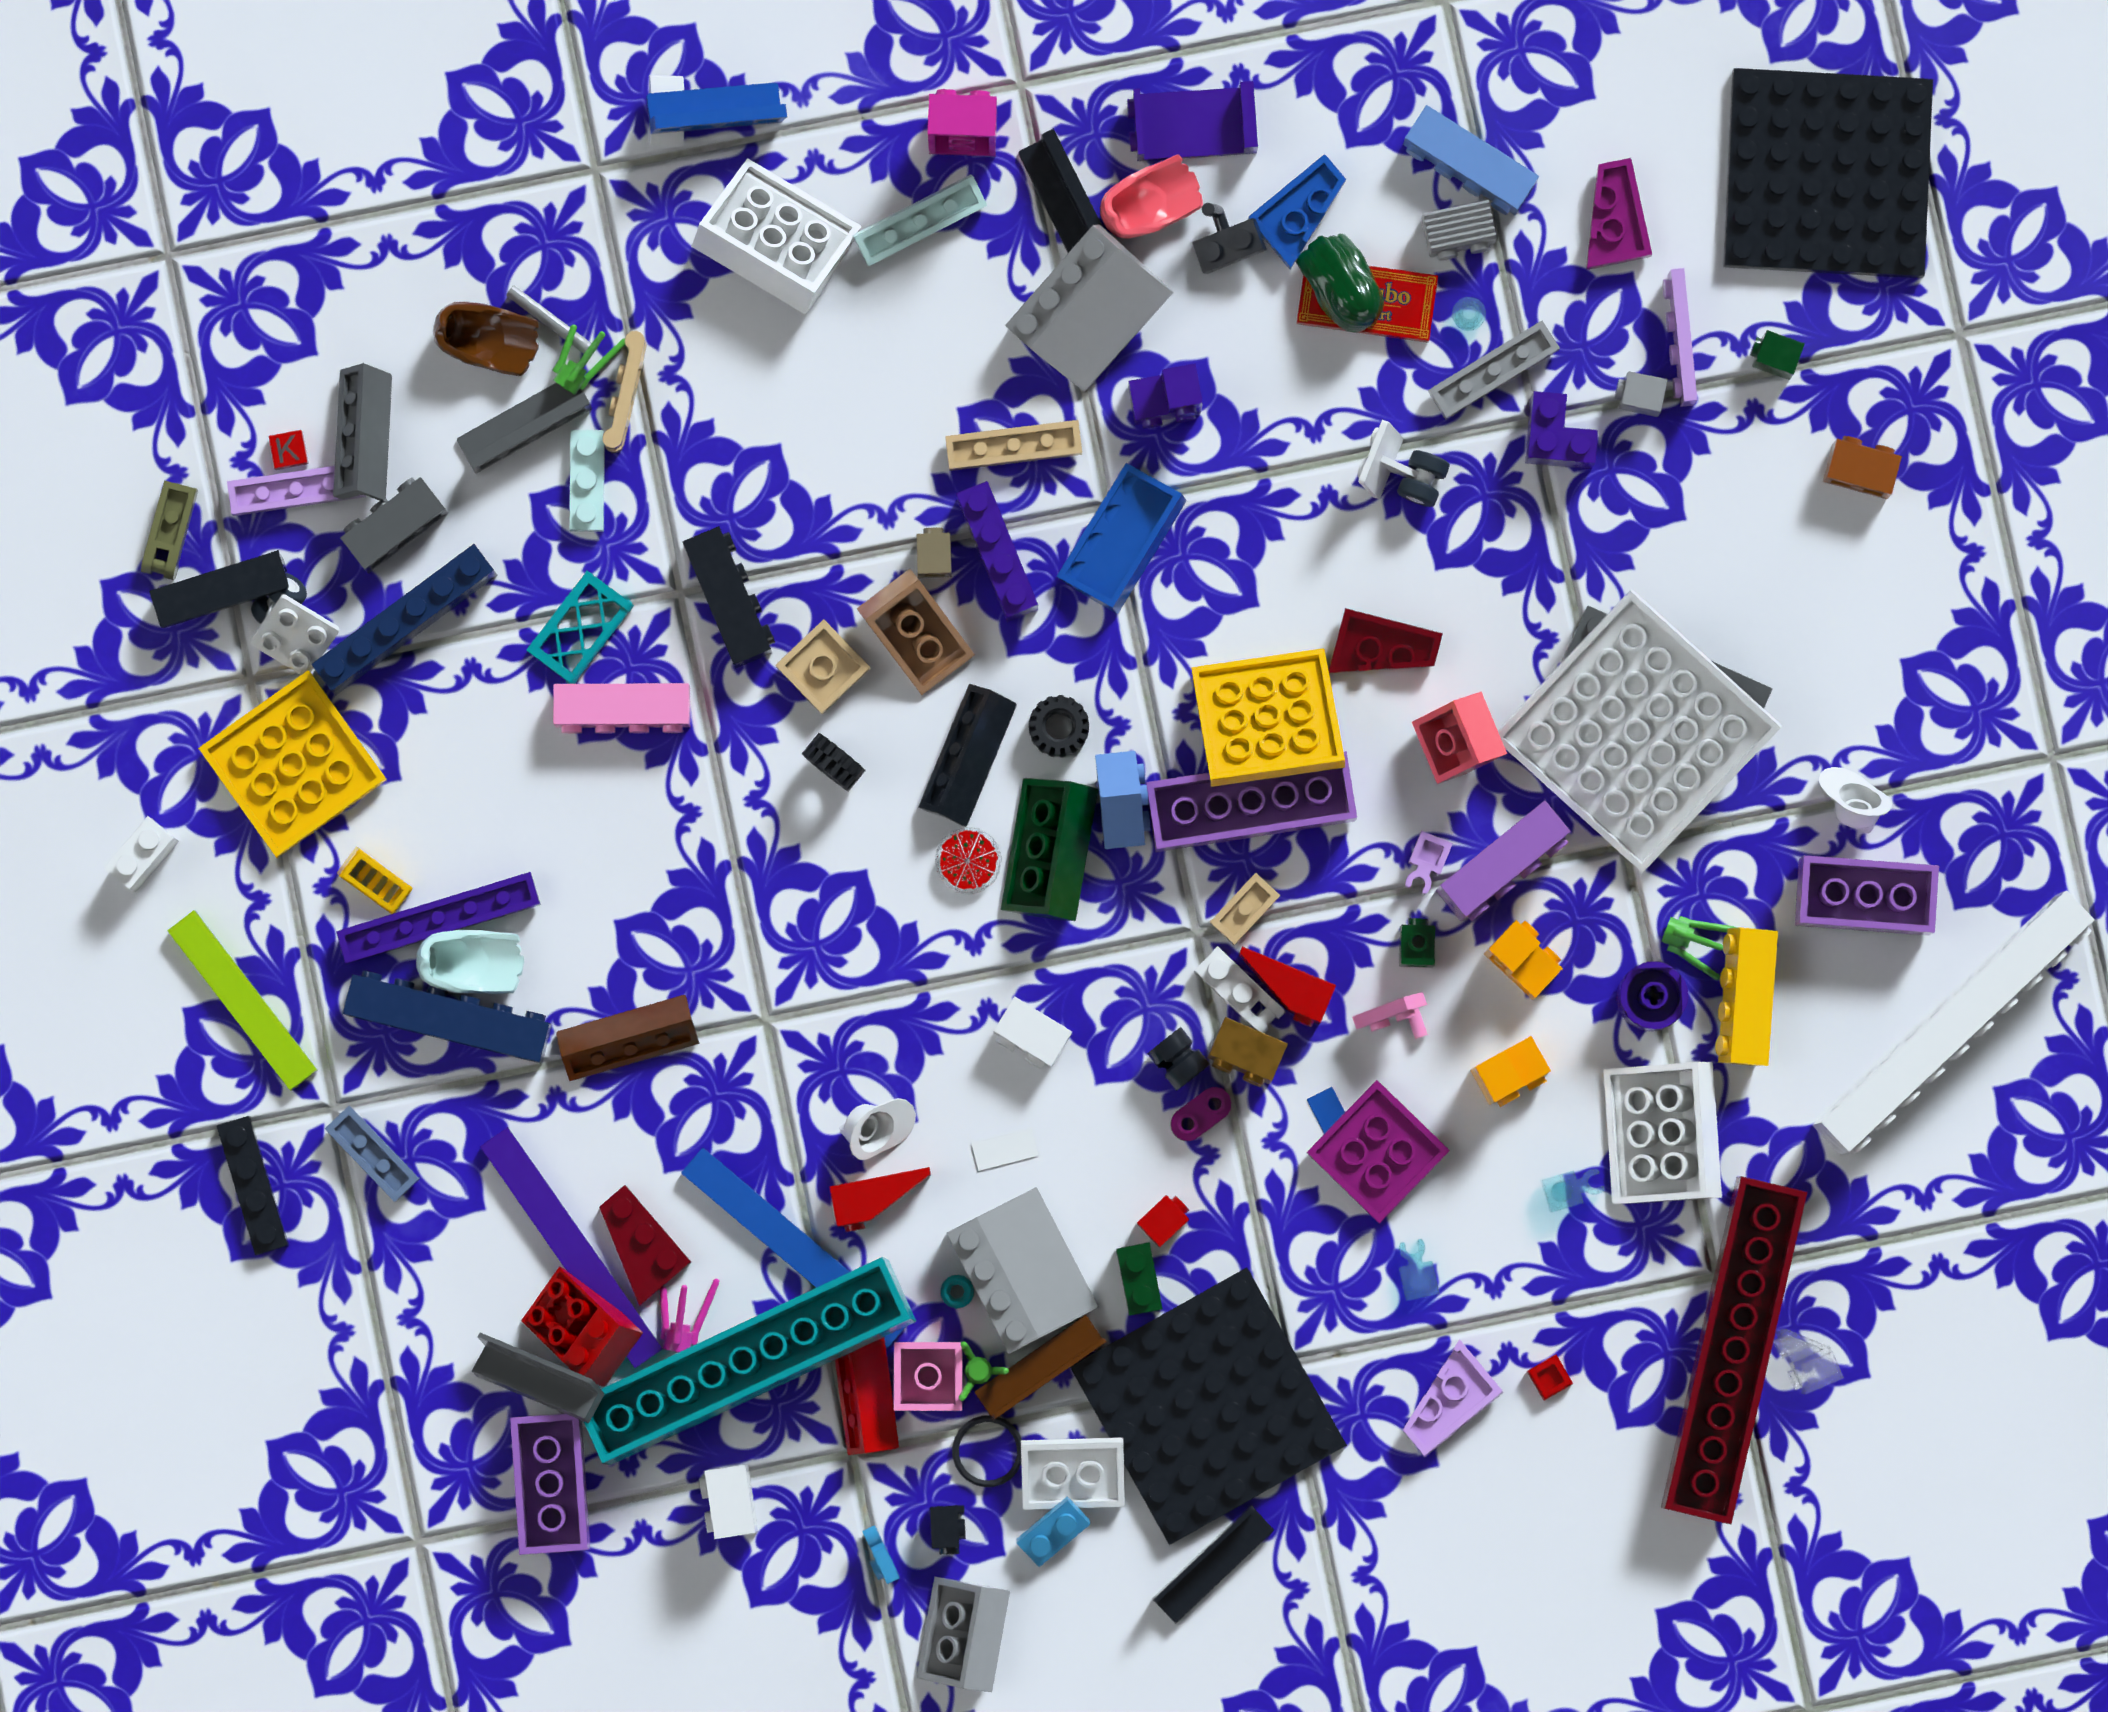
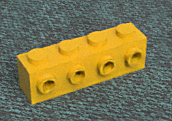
(1747, 996)

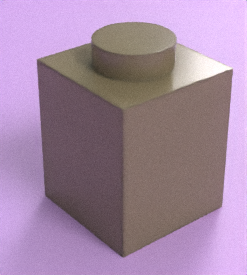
(933, 553)

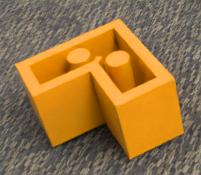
(1523, 960)
(1510, 1071)

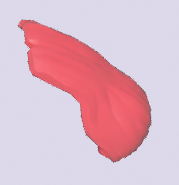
(1151, 199)

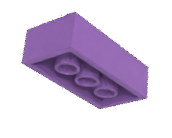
(1504, 860)
(1866, 895)
(550, 1484)

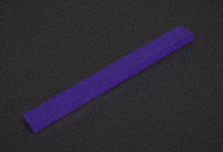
(563, 1233)

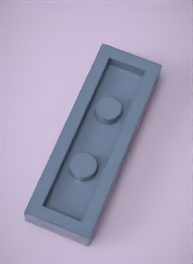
(372, 1153)

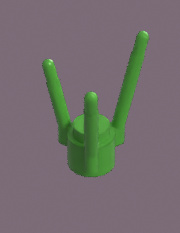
(573, 375)
(1680, 934)
(977, 1371)

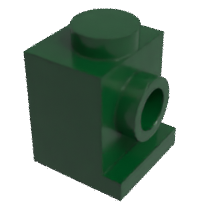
(1417, 957)

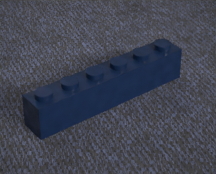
(404, 619)
(447, 1018)

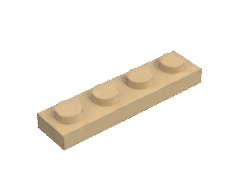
(1013, 445)

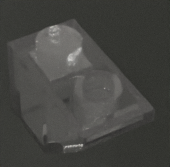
(1810, 1361)

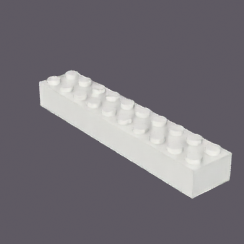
(1957, 1019)

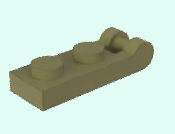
(169, 529)

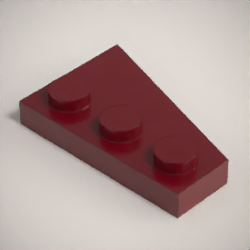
(1379, 643)
(642, 1244)

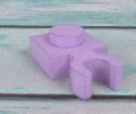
(1428, 856)

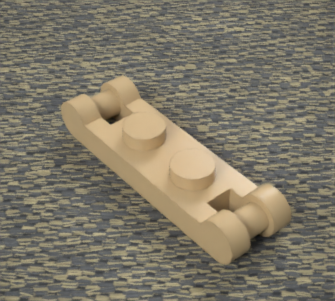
(622, 406)

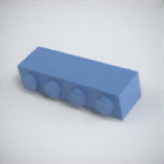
(1470, 160)

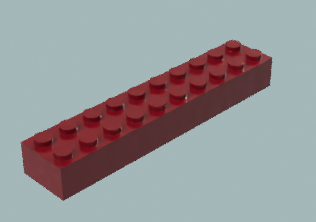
(1734, 1350)

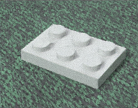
(1082, 1469)

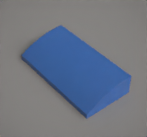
(1122, 538)

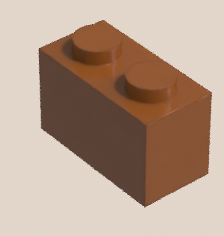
(1862, 467)

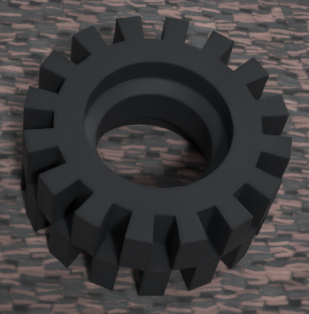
(1073, 711)
(833, 762)

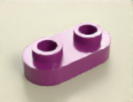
(1201, 1114)

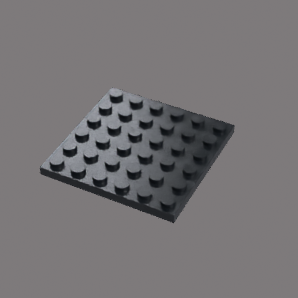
(1828, 173)
(1208, 1406)

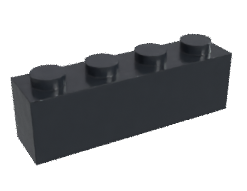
(727, 596)

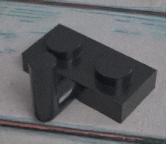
(1228, 243)

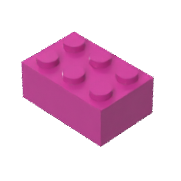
(962, 123)

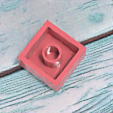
(1459, 737)

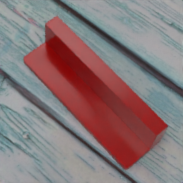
(867, 1400)

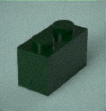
(1139, 1279)

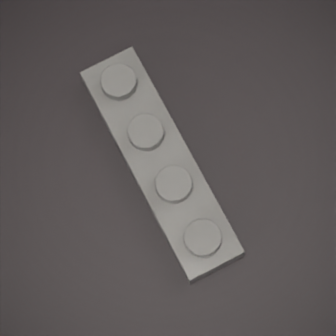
(1493, 370)

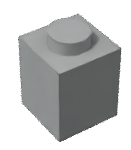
(1641, 393)

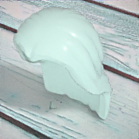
(471, 961)

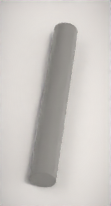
(546, 317)

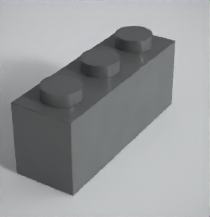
(393, 524)

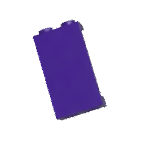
(1193, 123)

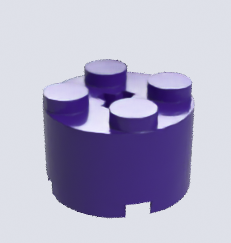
(1664, 981)

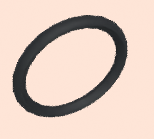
(956, 1458)

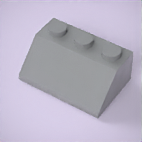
(963, 1634)

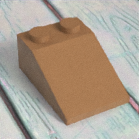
(915, 631)

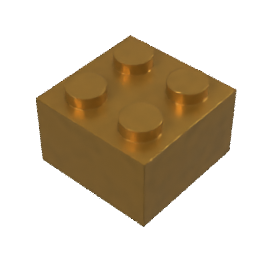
(1247, 1052)

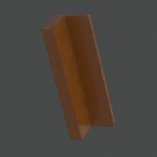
(627, 1037)
(1039, 1367)

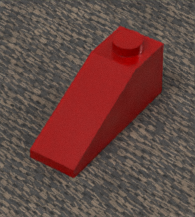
(1293, 988)
(868, 1198)

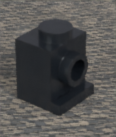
(947, 1528)

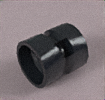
(1178, 1058)

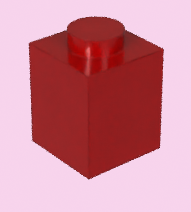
(1164, 1219)

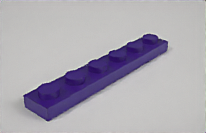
(438, 916)

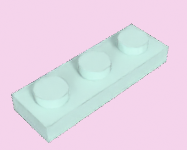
(587, 480)

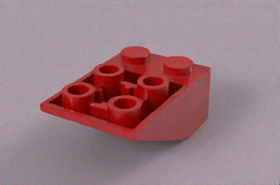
(581, 1327)

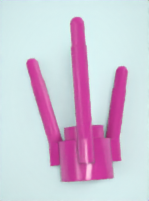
(678, 1335)

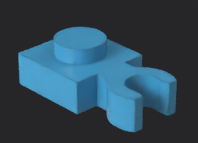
(882, 1564)

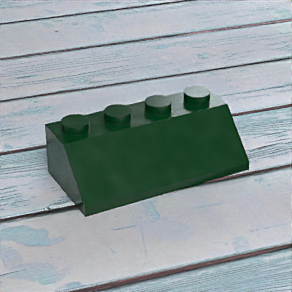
(1049, 849)

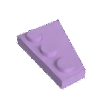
(1452, 1400)

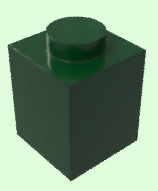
(1776, 354)

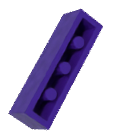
(997, 551)

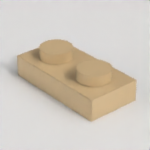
(1244, 909)

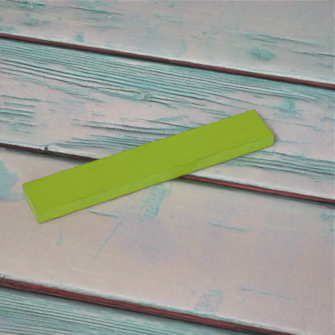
(242, 1000)

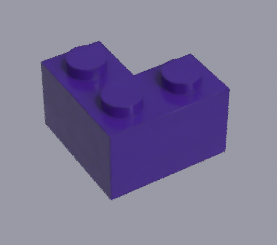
(1166, 396)
(1551, 441)

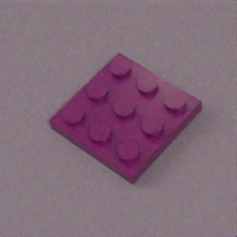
(1377, 1151)

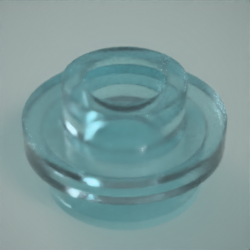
(1464, 323)

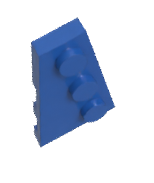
(1298, 208)

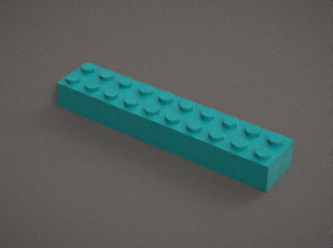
(748, 1360)

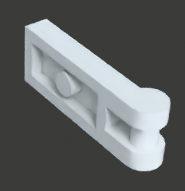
(1238, 989)

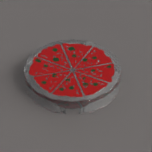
(968, 860)

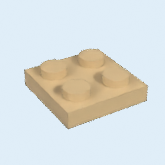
(822, 666)

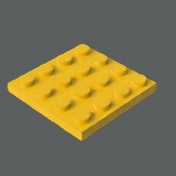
(1268, 717)
(292, 764)

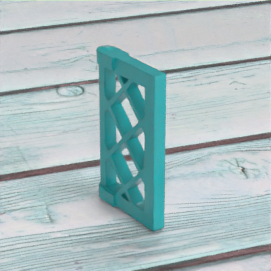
(572, 601)

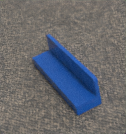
(715, 108)

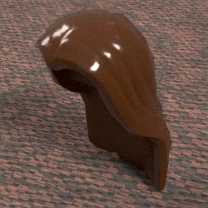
(487, 337)

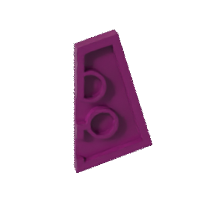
(1618, 219)

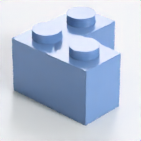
(1122, 799)

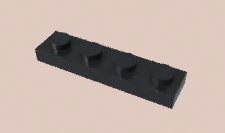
(252, 1185)

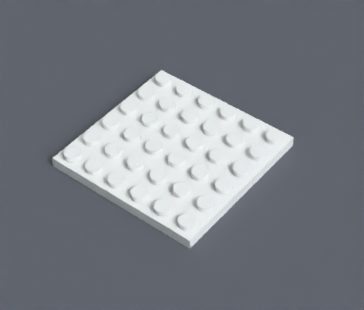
(1637, 731)

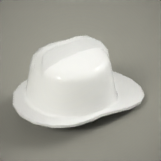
(1855, 799)
(878, 1128)

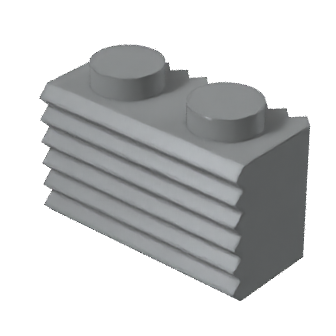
(1459, 229)

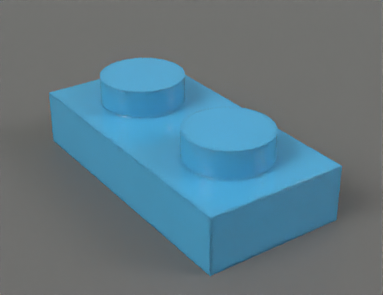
(1053, 1531)

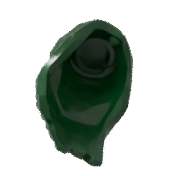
(1342, 282)

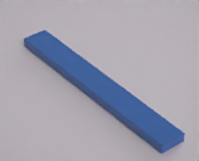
(765, 1222)

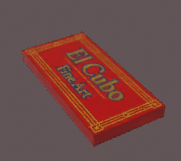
(1406, 309)

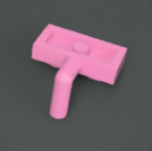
(1401, 1008)

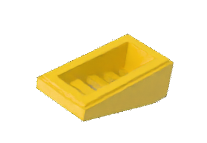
(351, 862)

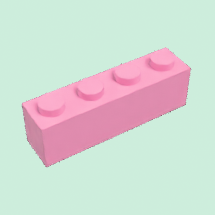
(621, 706)

